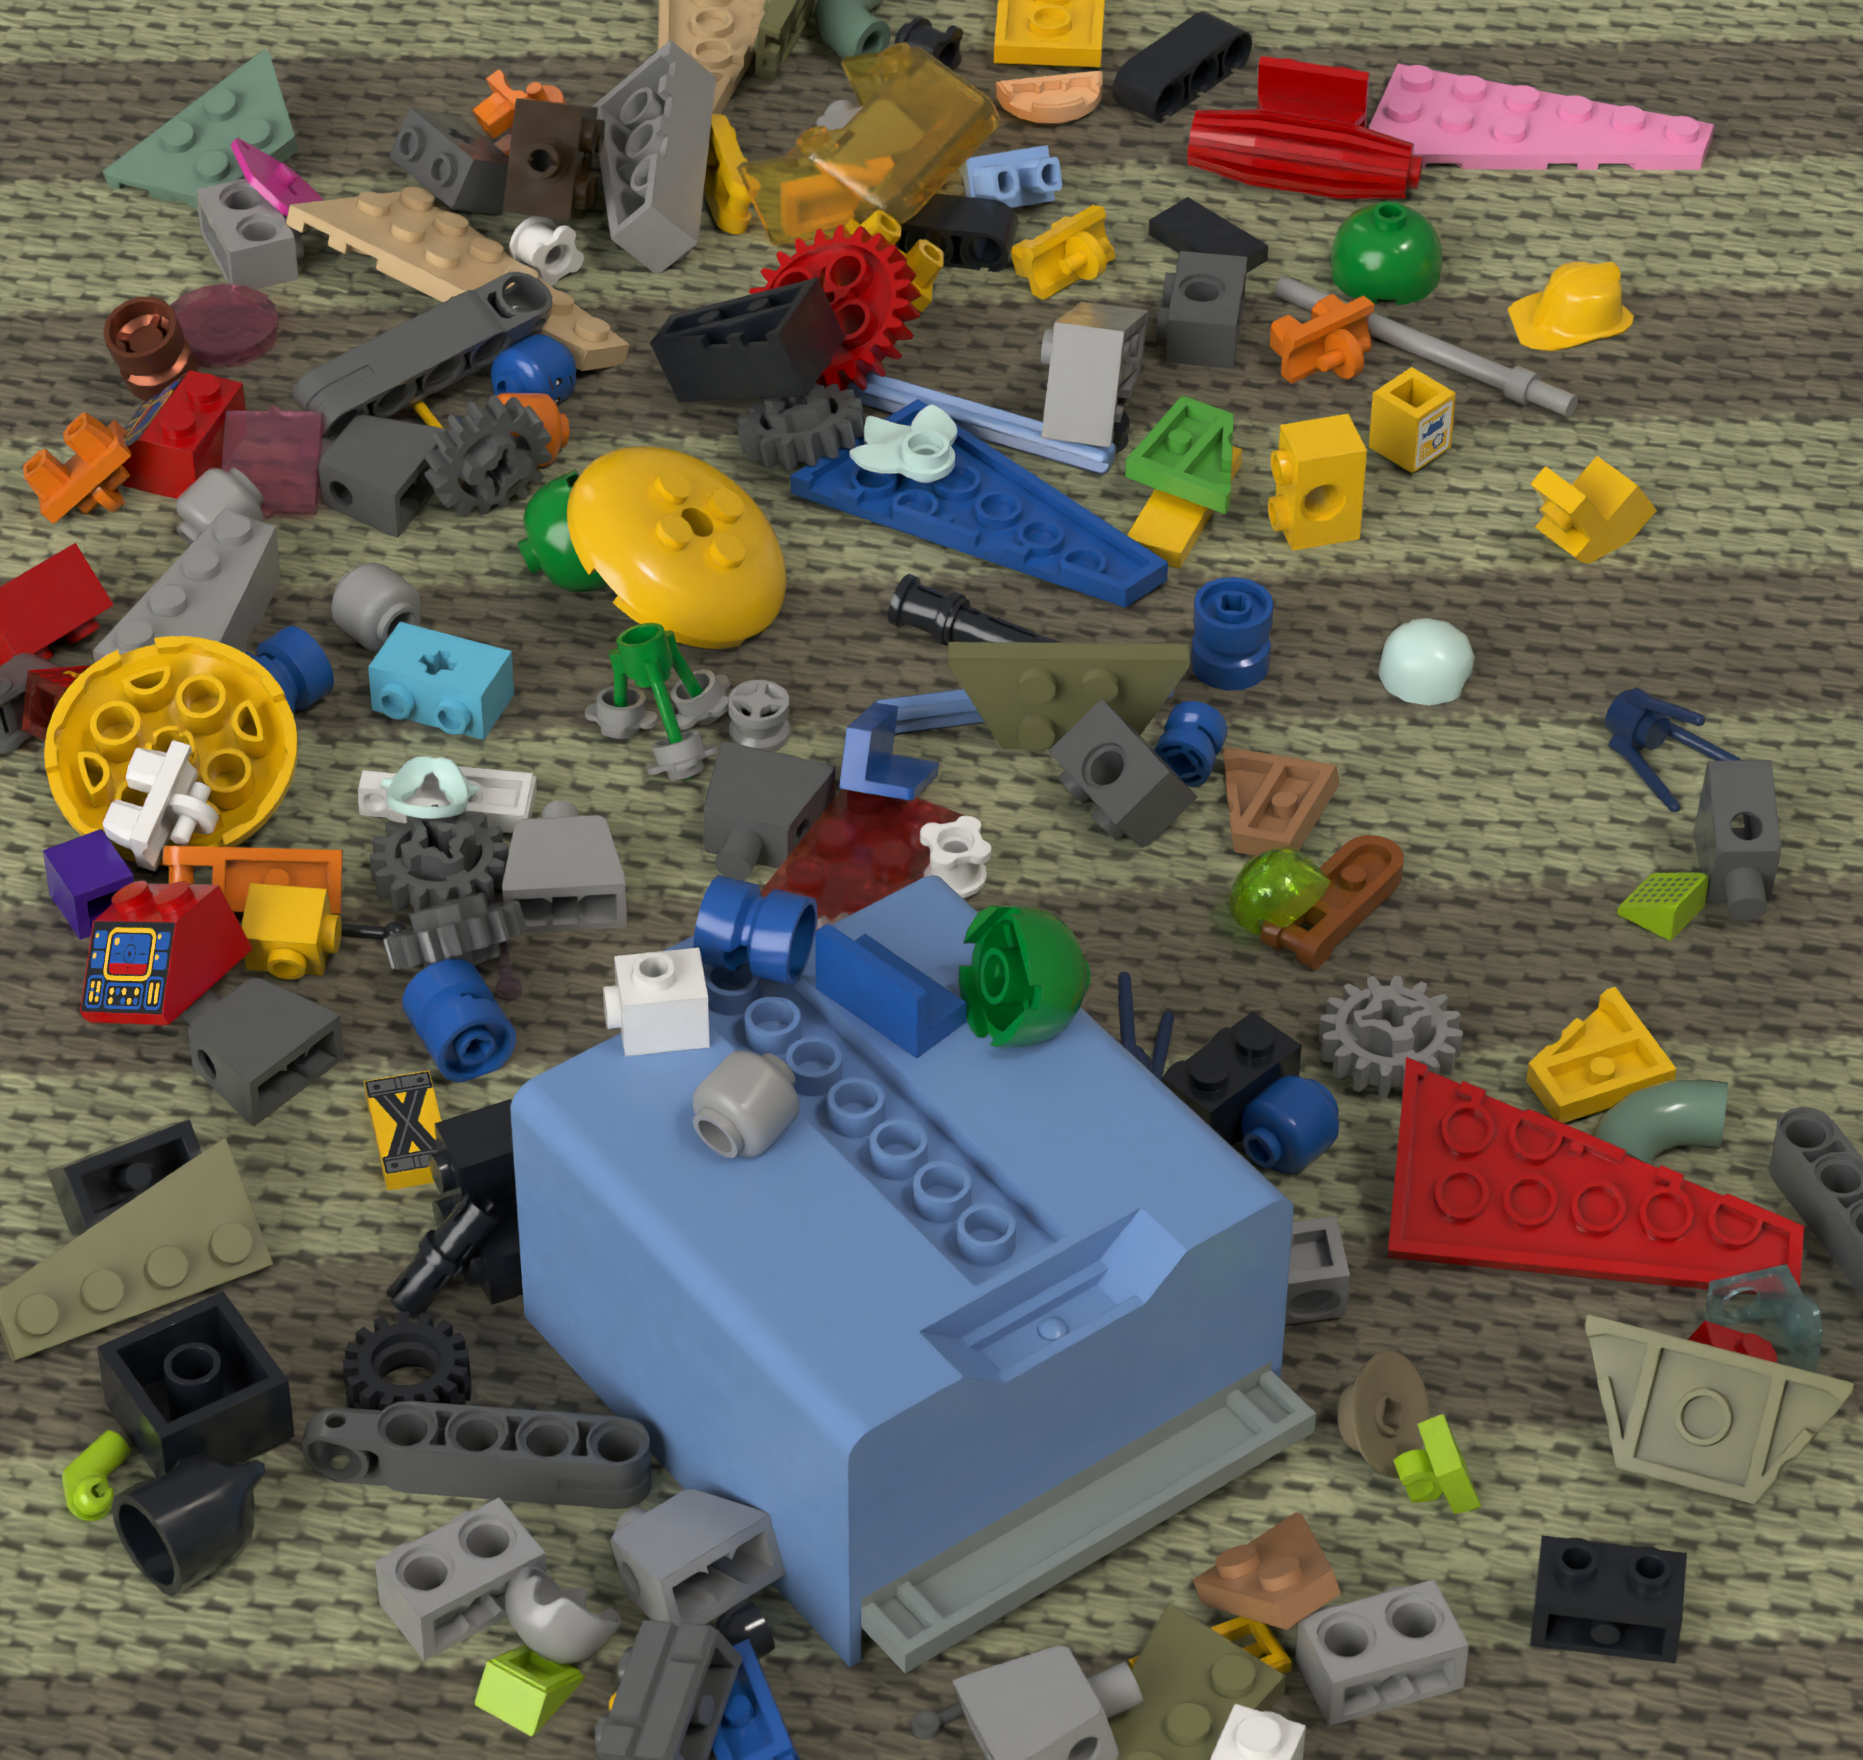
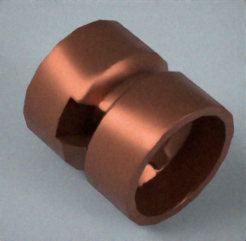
(148, 345)

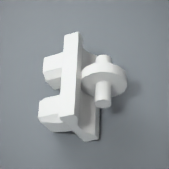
(171, 810)

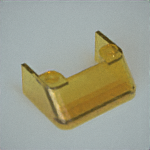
(889, 157)

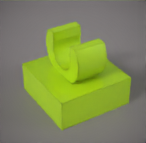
(1437, 1469)

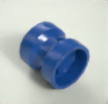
(1192, 741)

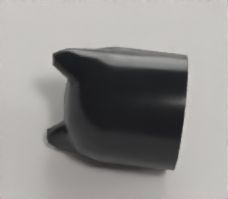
(188, 1519)

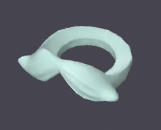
(411, 777)

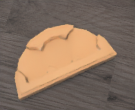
(1051, 97)

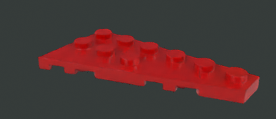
(1542, 1197)

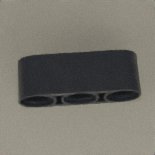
(1181, 65)
(966, 229)

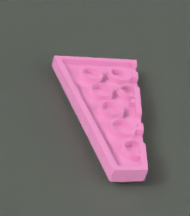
(1525, 128)

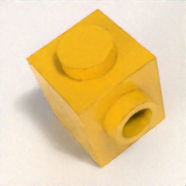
(289, 930)

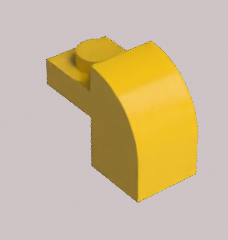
(1593, 513)

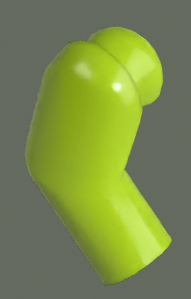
(86, 1478)

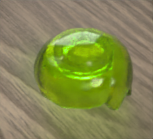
(1276, 888)

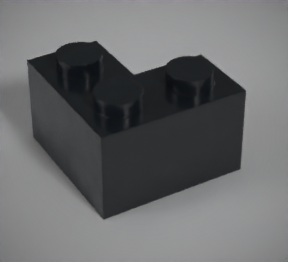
(479, 1155)

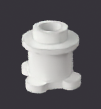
(546, 248)
(957, 854)

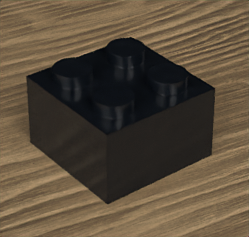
(196, 1387)

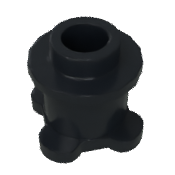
(940, 45)

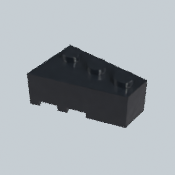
(750, 345)

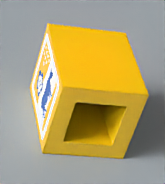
(1412, 420)

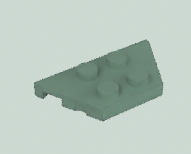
(196, 143)

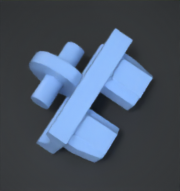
(1013, 176)

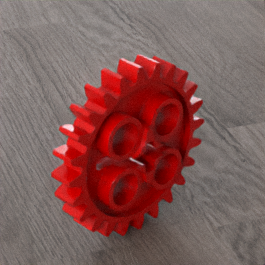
(867, 291)

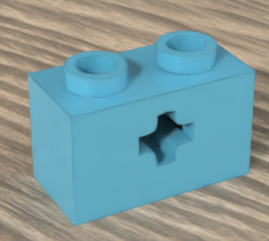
(441, 680)

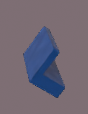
(869, 760)
(885, 991)

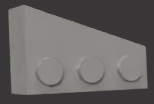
(1092, 362)

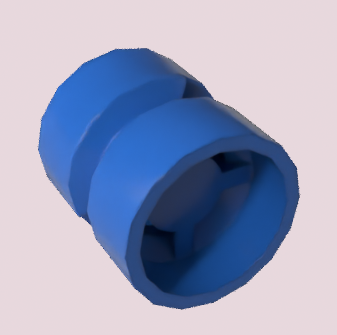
(1232, 633)
(297, 666)
(745, 928)
(459, 1020)

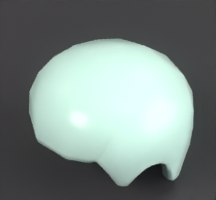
(1426, 662)

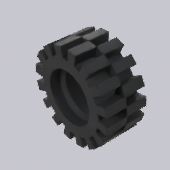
(407, 1346)

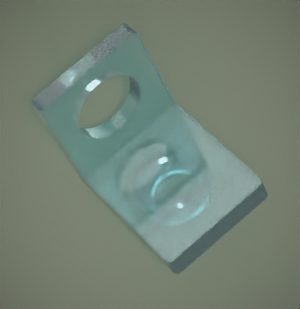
(1778, 1299)

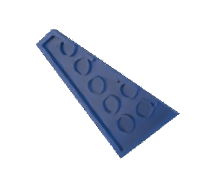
(992, 513)

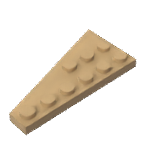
(715, 35)
(444, 257)

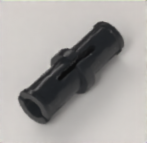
(444, 1253)

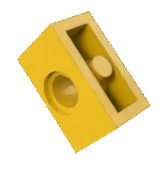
(1318, 482)

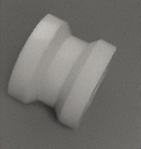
(759, 715)

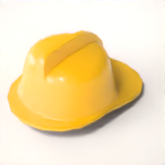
(1574, 308)

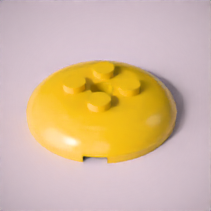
(678, 545)
(183, 693)

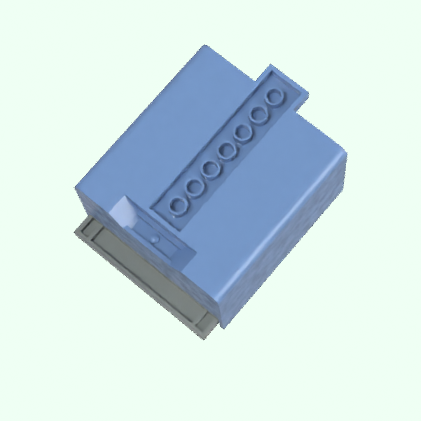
(939, 1319)

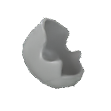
(557, 1620)

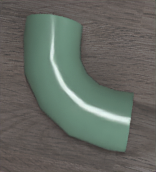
(850, 27)
(1666, 1117)

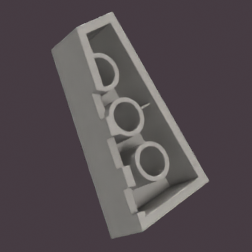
(657, 156)
(209, 591)

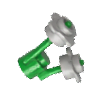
(700, 696)

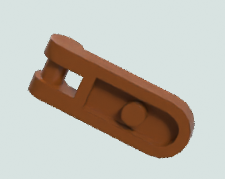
(1361, 879)

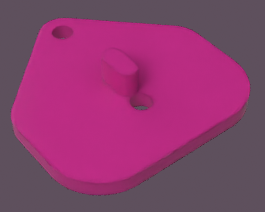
(272, 178)

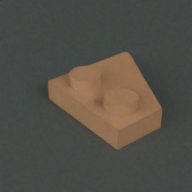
(1274, 798)
(1272, 1578)

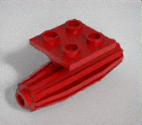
(1305, 137)

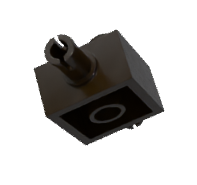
(553, 159)

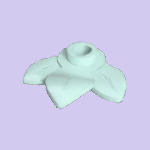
(914, 450)

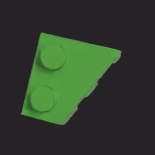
(1188, 455)

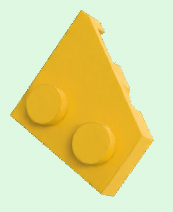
(1598, 1062)

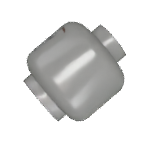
(211, 495)
(372, 603)
(745, 1104)

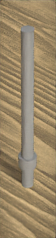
(1517, 383)

